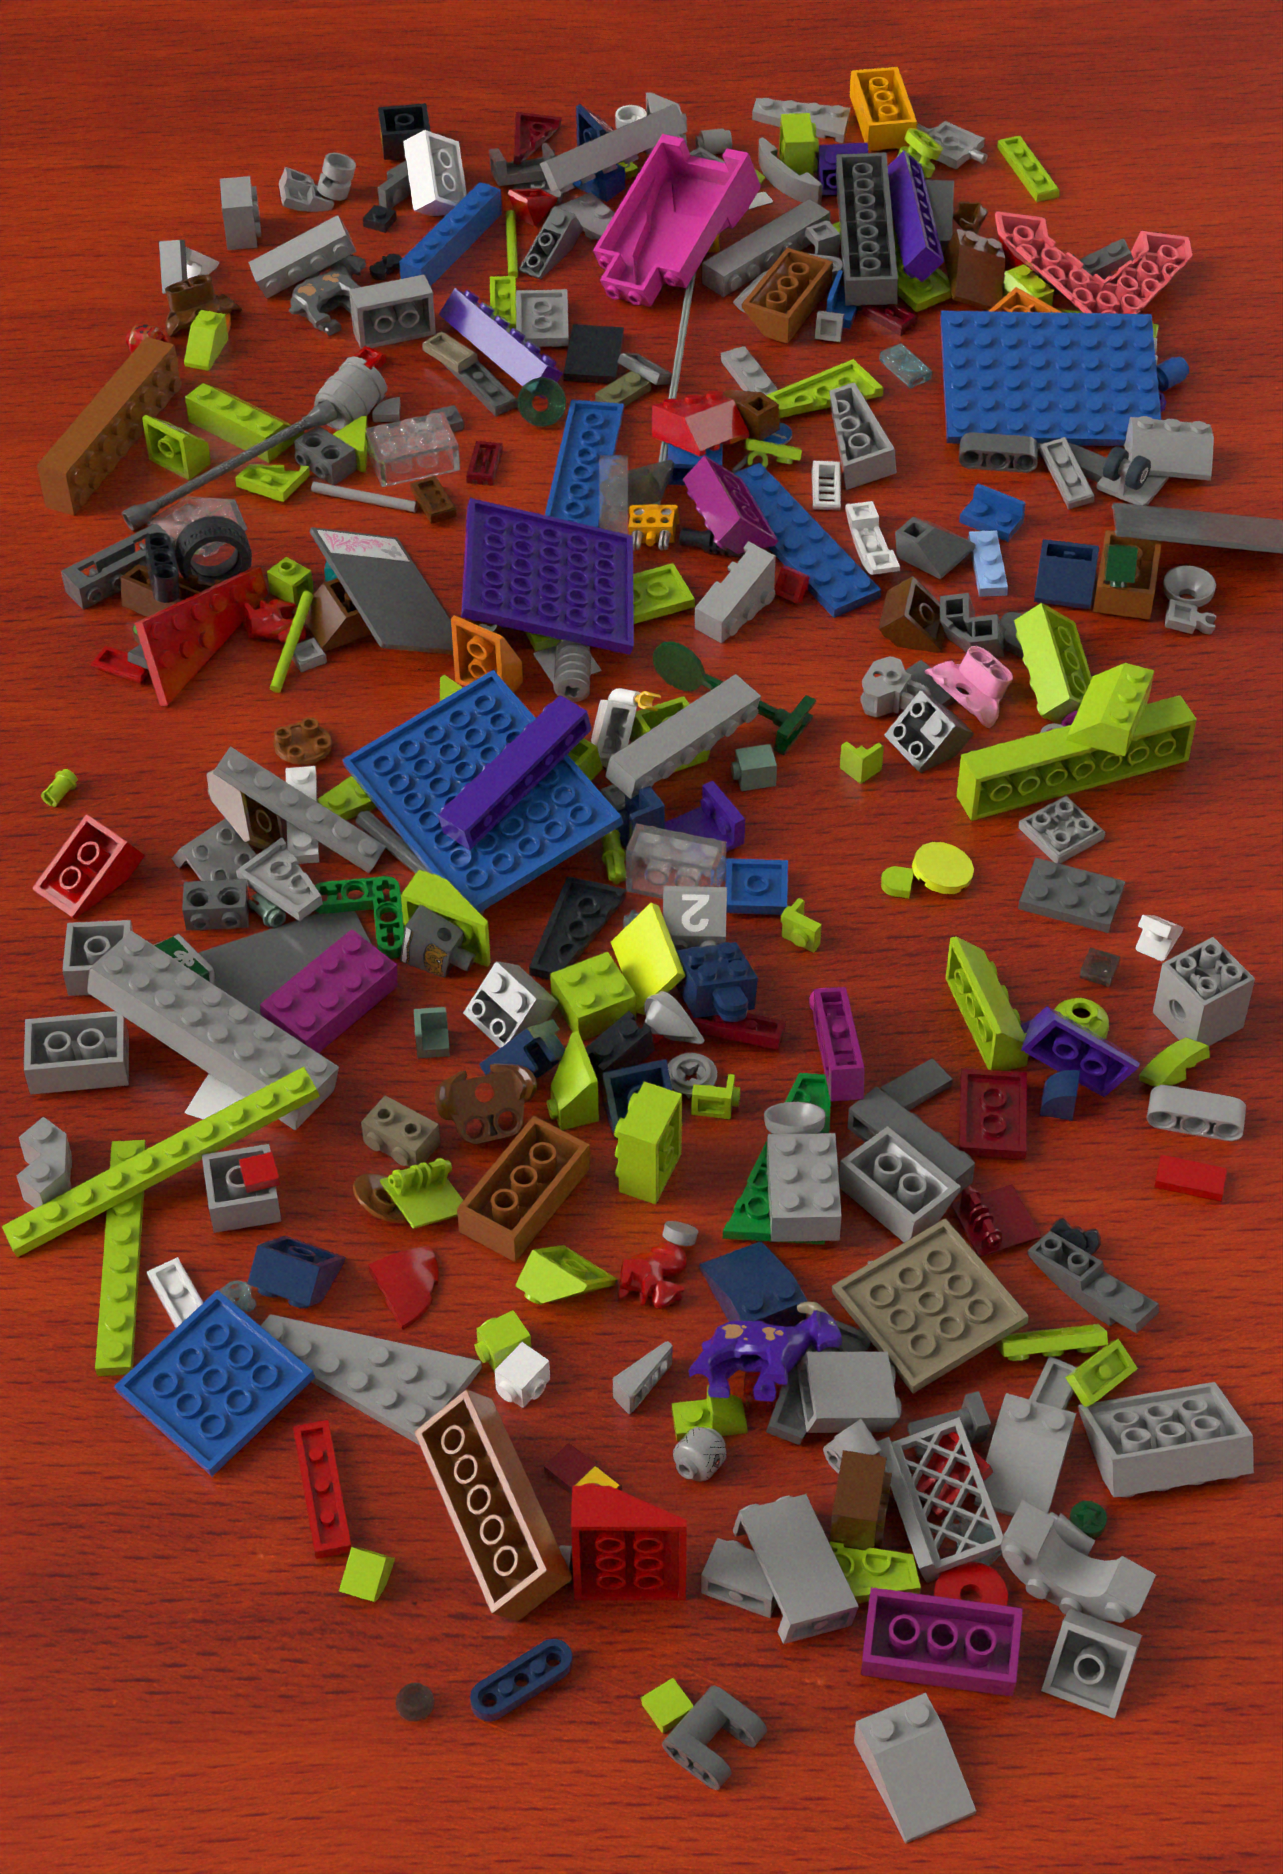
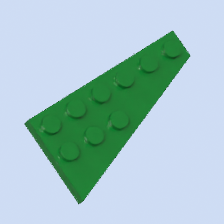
(751, 1211)

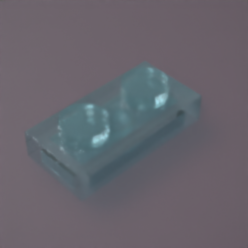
(905, 365)

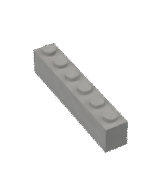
(612, 148)
(761, 248)
(683, 736)

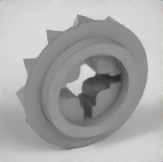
(689, 1064)

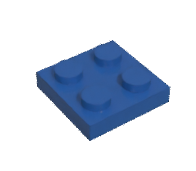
(756, 886)

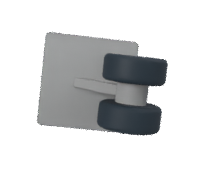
(1129, 478)

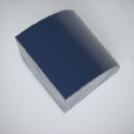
(1060, 1095)

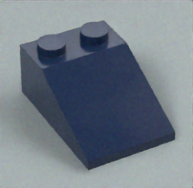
(754, 1286)

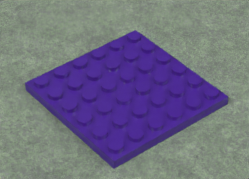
(548, 576)

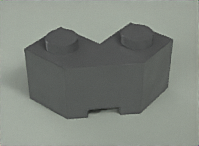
(966, 630)

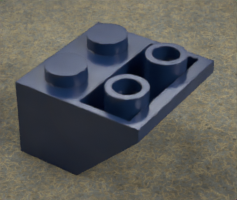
(1066, 574)

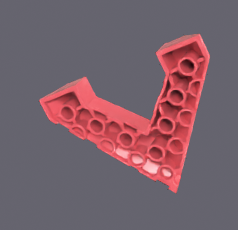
(1128, 291)

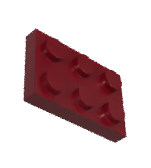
(993, 1113)

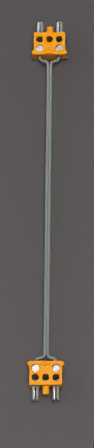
(654, 521)

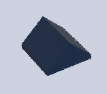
(622, 1083)

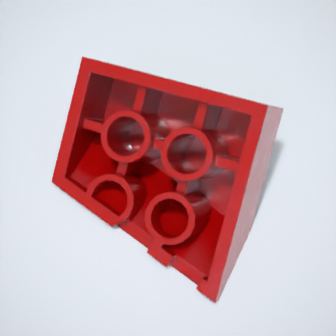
(698, 422)

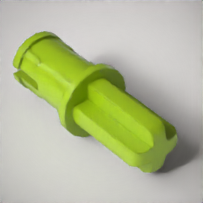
(614, 857)

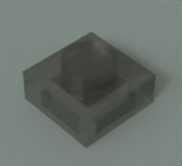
(1099, 967)

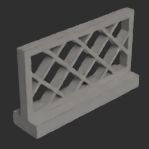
(914, 1514)

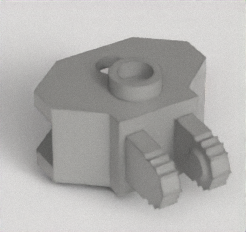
(889, 691)

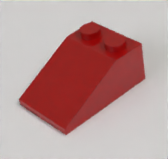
(87, 868)

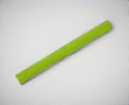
(511, 244)
(291, 642)

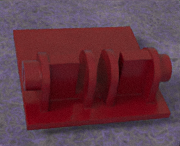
(994, 1219)

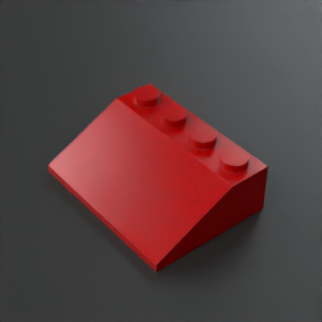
(625, 1547)

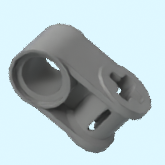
(855, 1439)

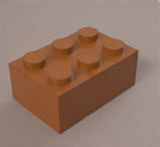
(1138, 596)

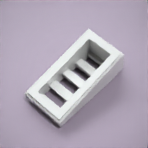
(830, 470)

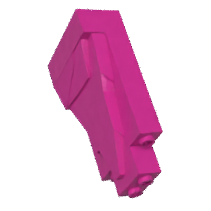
(672, 219)

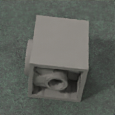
(1203, 993)

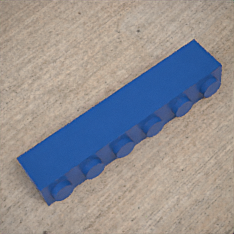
(453, 234)

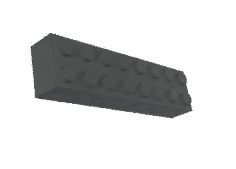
(866, 229)

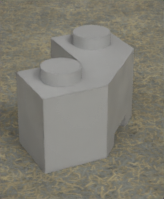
(50, 1163)

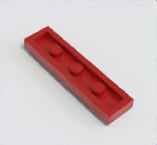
(322, 1489)

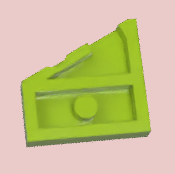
(271, 480)

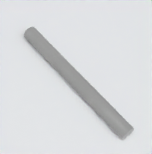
(366, 497)

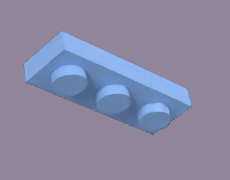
(988, 564)

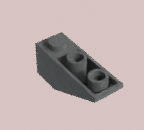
(552, 243)

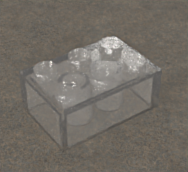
(412, 449)
(672, 859)

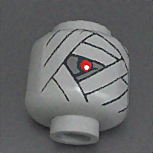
(699, 1453)

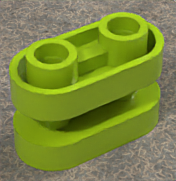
(922, 149)

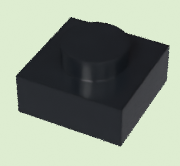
(379, 218)

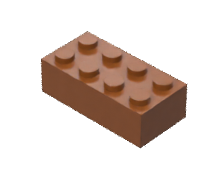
(524, 1188)

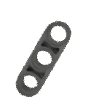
(998, 452)

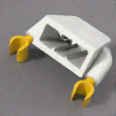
(616, 720)

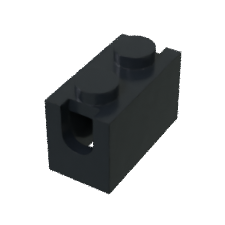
(620, 1046)

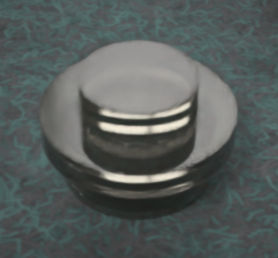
(415, 1702)

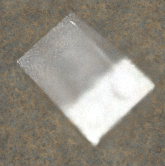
(192, 508)

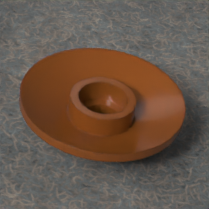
(376, 1199)

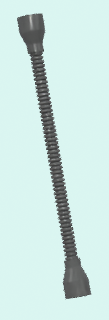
(139, 514)

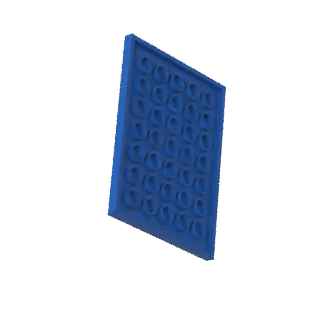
(1048, 374)
(444, 748)

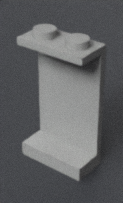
(798, 1567)

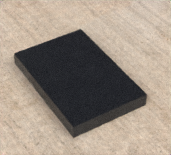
(593, 354)

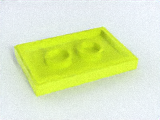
(648, 956)

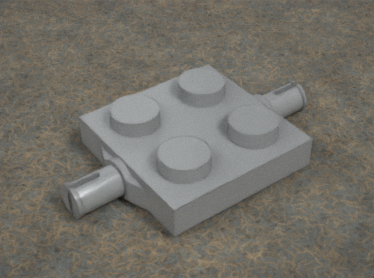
(957, 144)

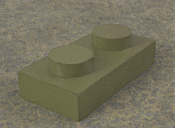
(624, 389)

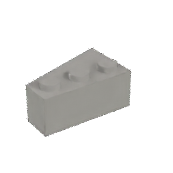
(738, 596)

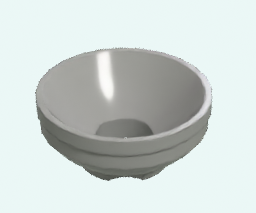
(1189, 581)
(794, 1118)

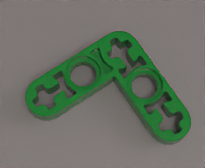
(372, 899)

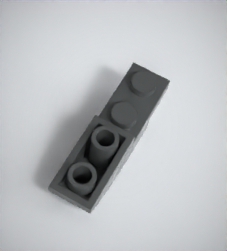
(396, 187)
(1103, 261)
(1085, 1282)

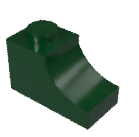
(1120, 564)

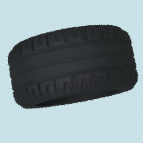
(210, 530)

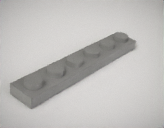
(299, 809)

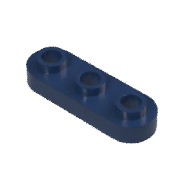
(530, 1667)

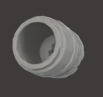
(352, 391)

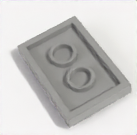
(543, 316)

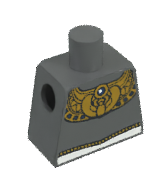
(434, 944)

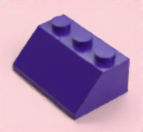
(1070, 1046)

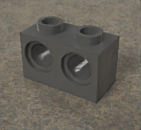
(325, 455)
(216, 904)

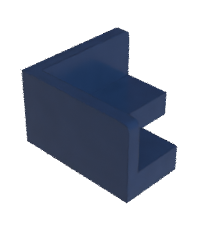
(642, 809)

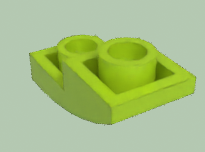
(1171, 1063)

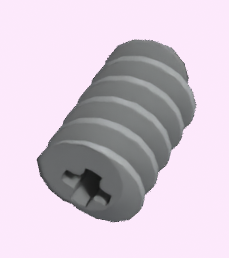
(572, 670)

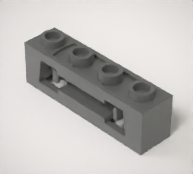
(110, 566)

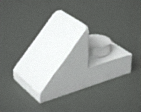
(199, 264)
(1157, 936)

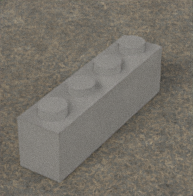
(302, 256)

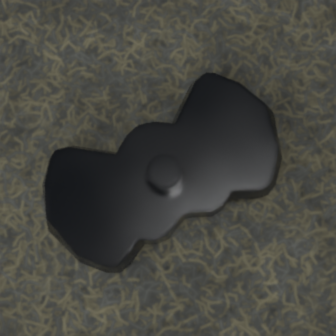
(385, 266)
(1085, 1240)

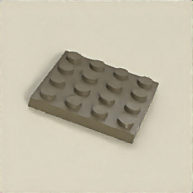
(929, 1305)

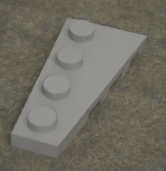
(828, 119)

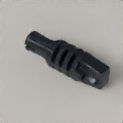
(704, 540)

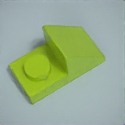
(720, 1414)

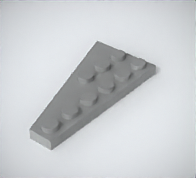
(375, 1375)

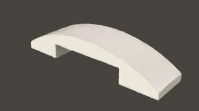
(869, 539)

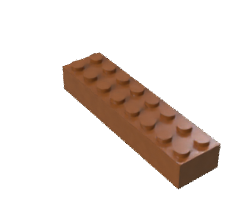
(109, 426)

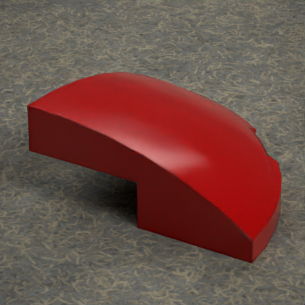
(407, 1282)

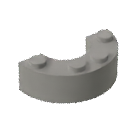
(1068, 1578)

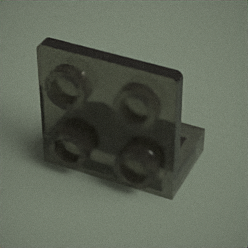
(648, 482)

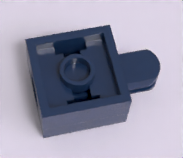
(717, 981)

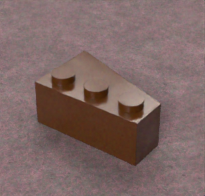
(138, 595)

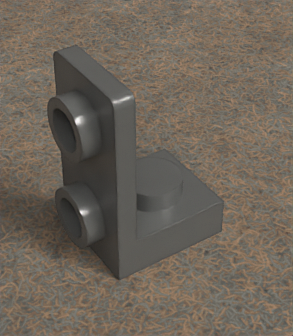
(972, 1415)

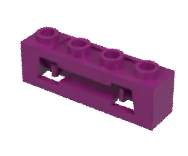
(838, 1044)

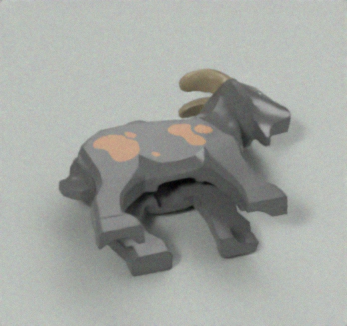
(326, 293)

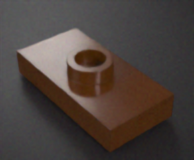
(433, 499)

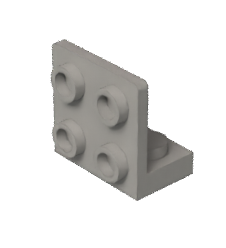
(215, 853)

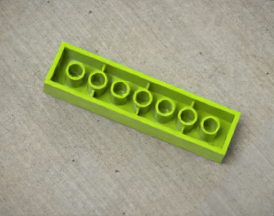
(1050, 766)

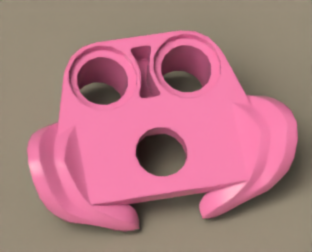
(981, 677)

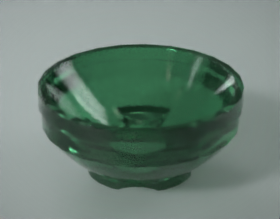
(551, 391)

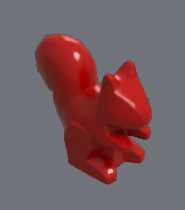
(271, 620)
(647, 1272)

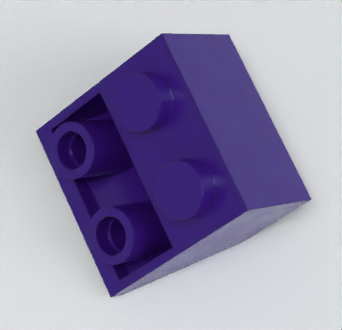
(827, 163)

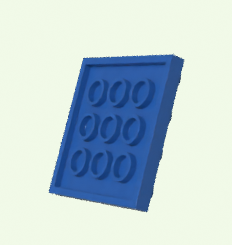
(214, 1382)

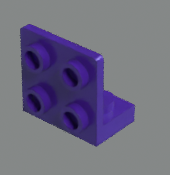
(714, 819)

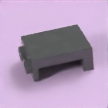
(528, 171)

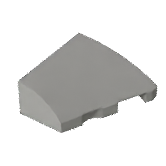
(301, 192)

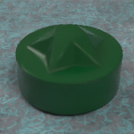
(1089, 1518)

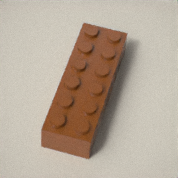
(492, 1506)

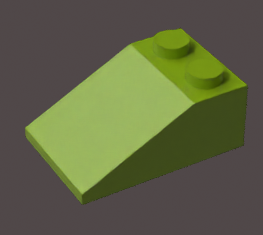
(448, 903)

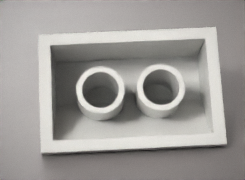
(434, 173)

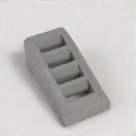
(637, 1380)

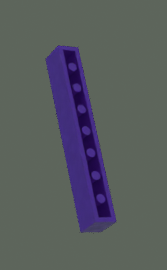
(913, 218)

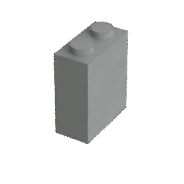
(847, 1388)

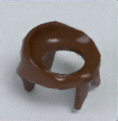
(970, 216)

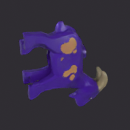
(763, 1349)

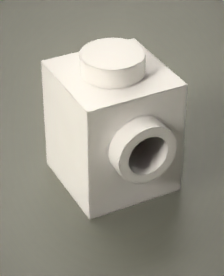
(522, 1375)

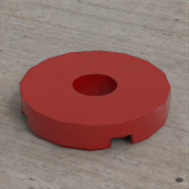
(972, 1577)

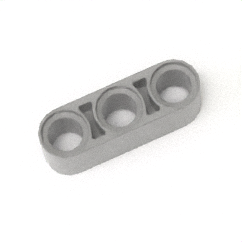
(1196, 1113)

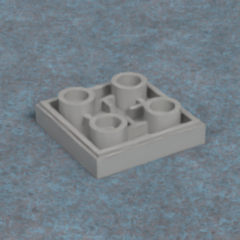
(1061, 830)

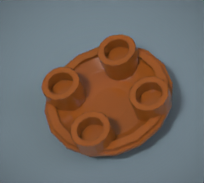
(302, 742)

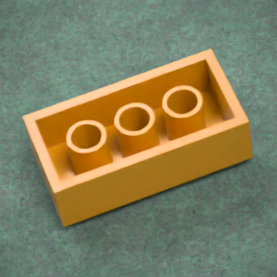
(881, 107)

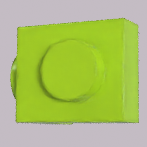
(799, 928)

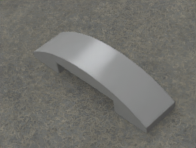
(785, 179)

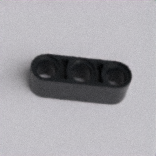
(162, 567)

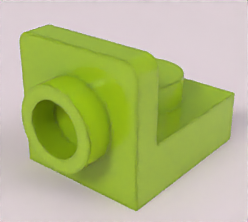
(715, 1101)

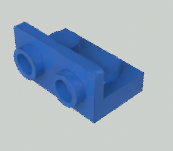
(994, 511)

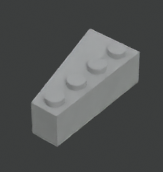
(861, 442)

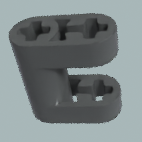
(689, 1738)

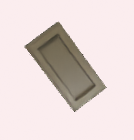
(449, 352)

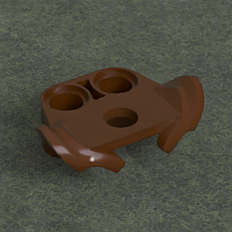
(191, 296)
(512, 1088)

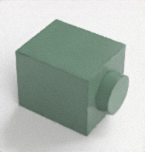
(754, 767)

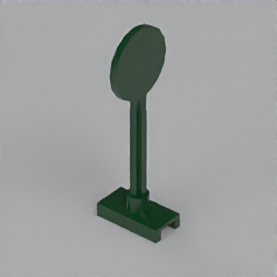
(685, 672)

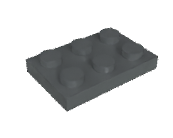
(1071, 895)

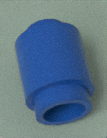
(1171, 372)

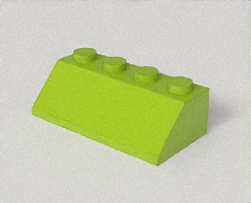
(235, 420)
(1054, 661)
(985, 1006)

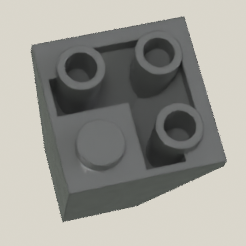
(931, 546)
(928, 733)

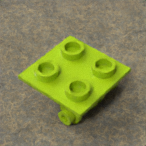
(424, 1192)

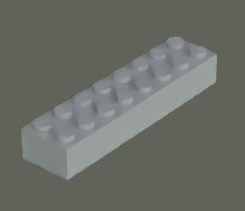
(204, 1022)

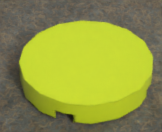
(943, 867)

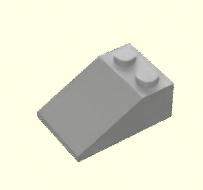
(1026, 1454)
(914, 1767)

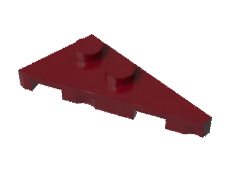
(531, 132)

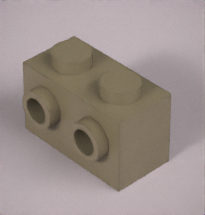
(400, 1132)

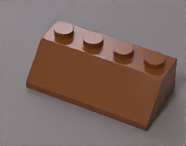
(788, 294)

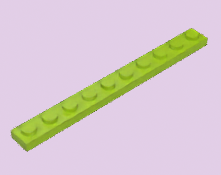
(160, 1161)

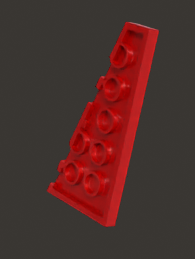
(191, 631)

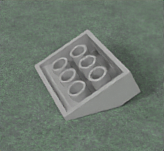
(1167, 1439)

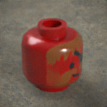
(140, 332)

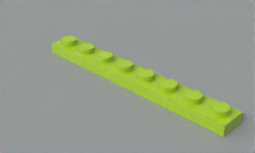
(120, 1275)

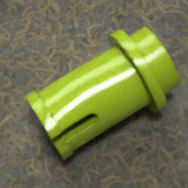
(64, 781)

